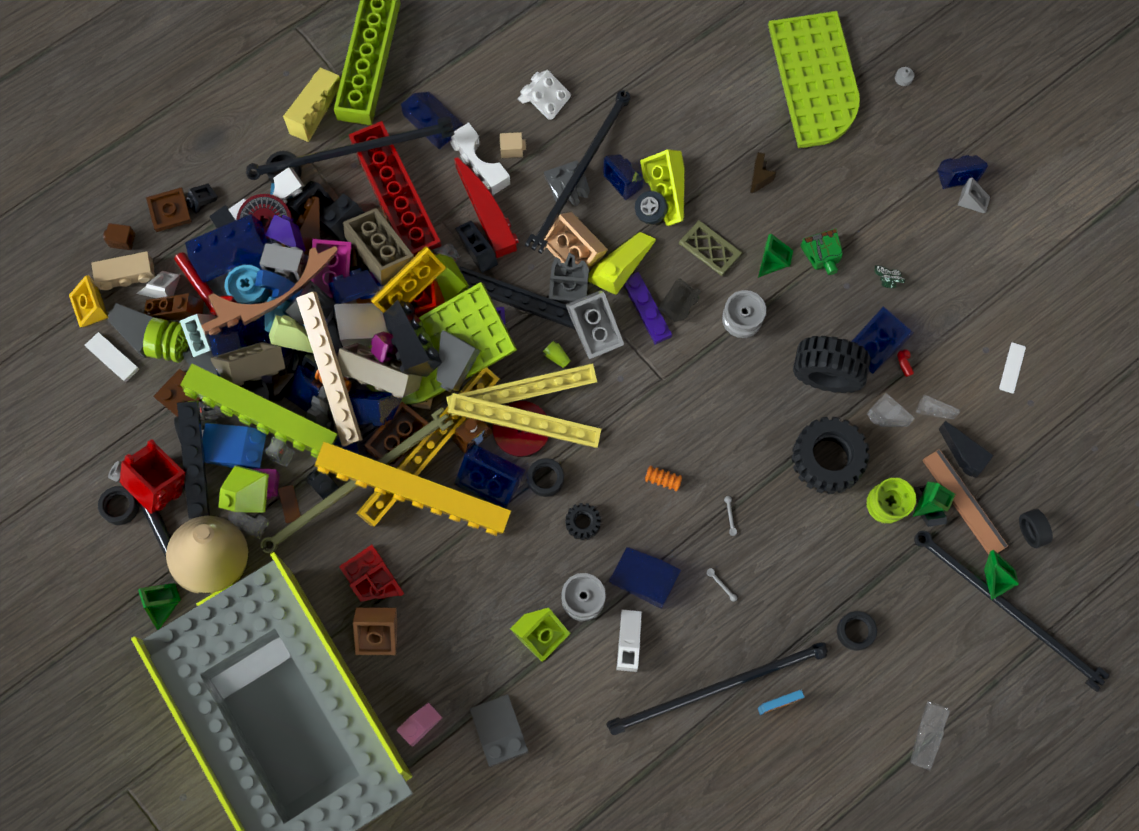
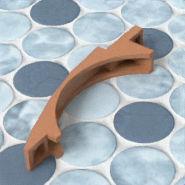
(231, 312)

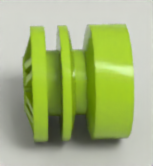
(164, 340)
(898, 493)

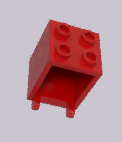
(152, 477)

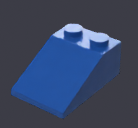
(233, 445)

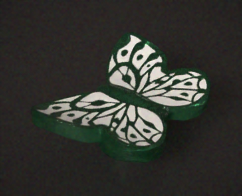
(889, 277)

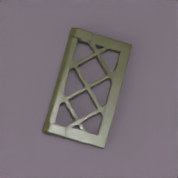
(710, 234)

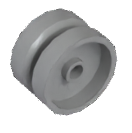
(744, 314)
(591, 588)

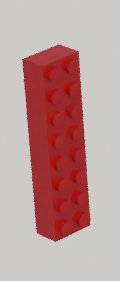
(395, 191)

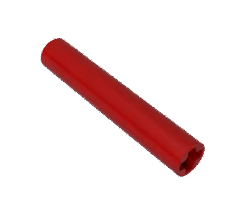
(201, 287)

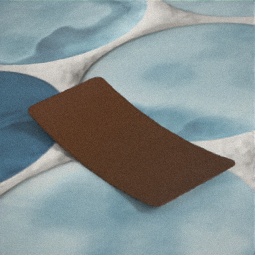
(289, 503)

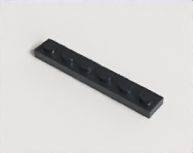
(193, 458)

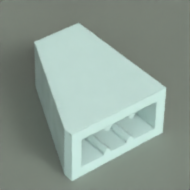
(197, 340)

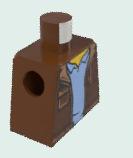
(471, 433)

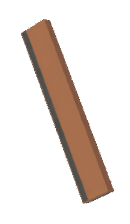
(965, 502)

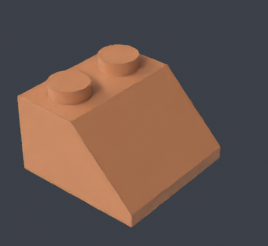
(375, 631)

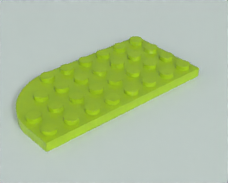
(815, 76)
(473, 320)

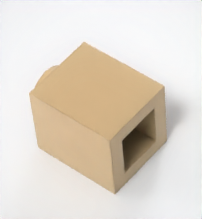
(512, 145)

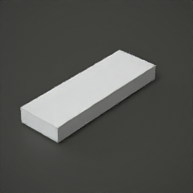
(112, 357)

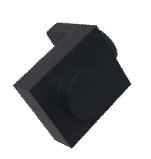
(321, 483)

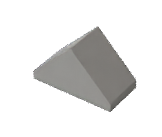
(974, 197)

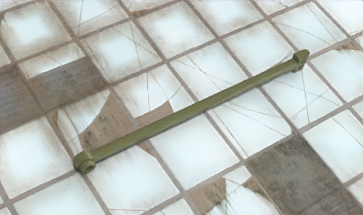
(350, 485)

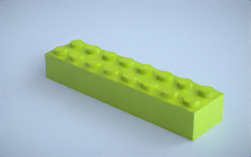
(366, 61)
(256, 410)

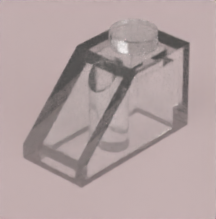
(889, 413)

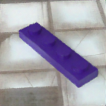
(647, 308)

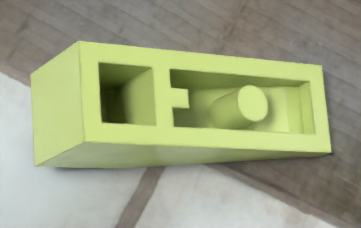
(289, 334)

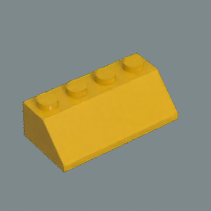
(409, 280)

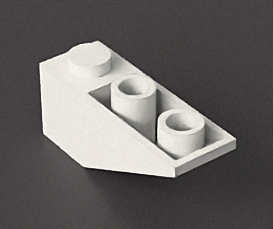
(629, 641)

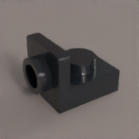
(200, 196)

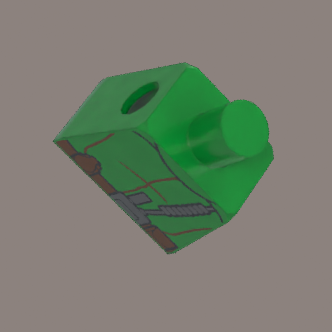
(823, 250)

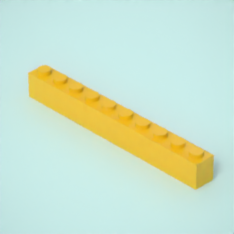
(424, 451)
(412, 488)

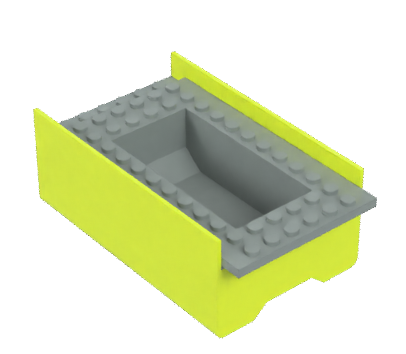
(275, 710)

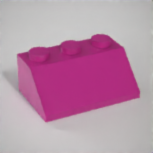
(338, 265)

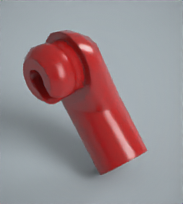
(903, 357)

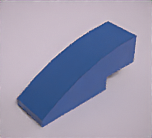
(275, 282)

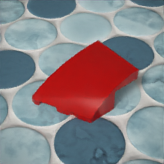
(370, 576)

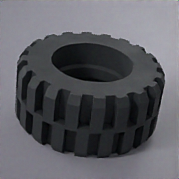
(832, 364)
(847, 438)

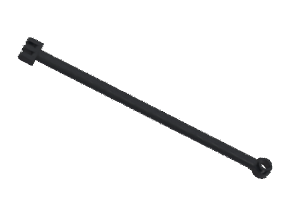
(443, 127)
(572, 183)
(1092, 675)
(618, 725)

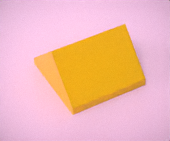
(88, 302)

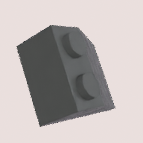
(499, 730)

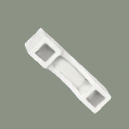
(492, 175)
(286, 185)

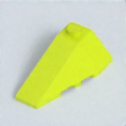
(666, 176)
(619, 265)

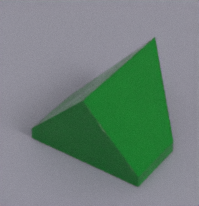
(775, 256)
(934, 499)
(999, 575)
(159, 602)

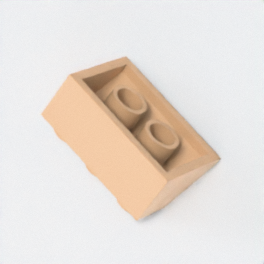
(573, 237)

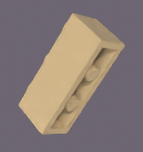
(123, 271)

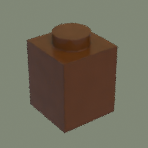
(119, 236)

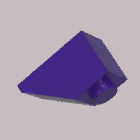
(285, 232)

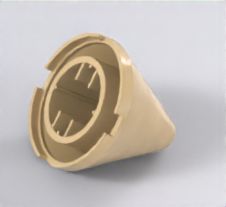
(207, 554)

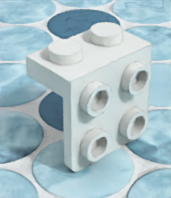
(545, 94)

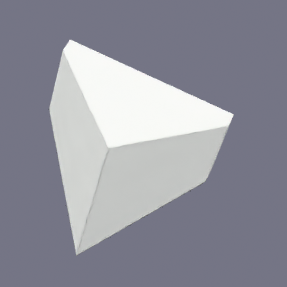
(161, 286)

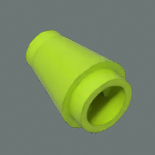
(556, 354)

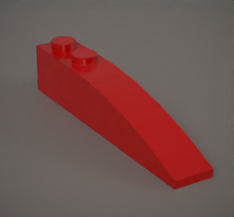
(488, 212)

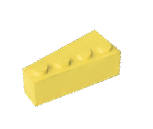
(312, 104)

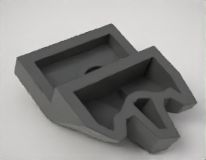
(558, 178)
(568, 280)
(320, 411)

